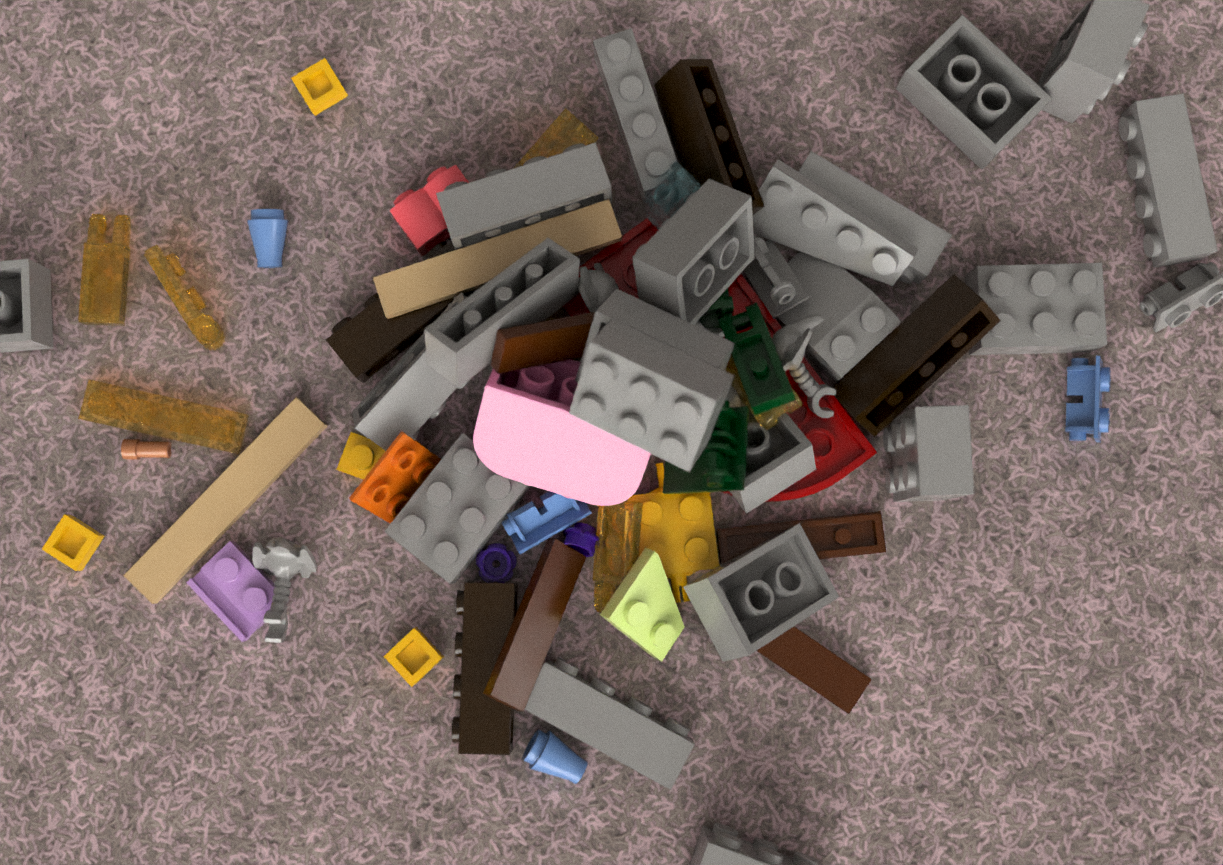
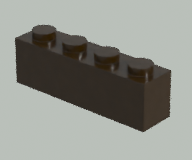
(705, 127)
(373, 340)
(915, 354)
(487, 614)

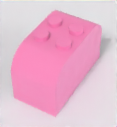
(534, 440)

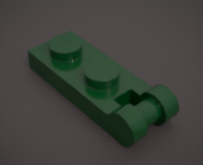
(757, 360)

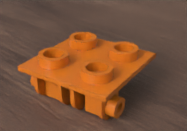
(395, 477)

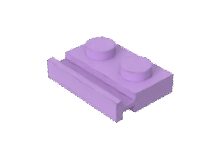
(234, 590)

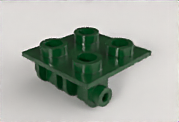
(721, 462)

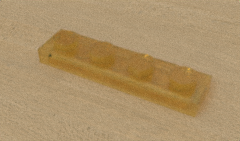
(163, 416)

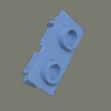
(1090, 383)
(532, 525)

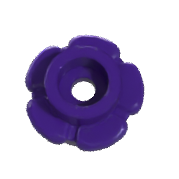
(581, 538)
(485, 563)

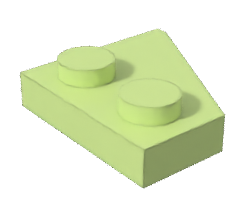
(646, 607)

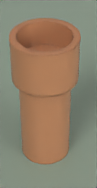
(145, 449)

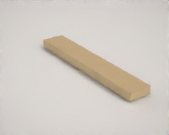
(480, 262)
(225, 501)

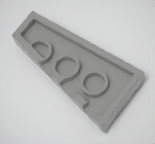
(826, 227)

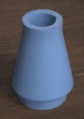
(268, 236)
(551, 756)

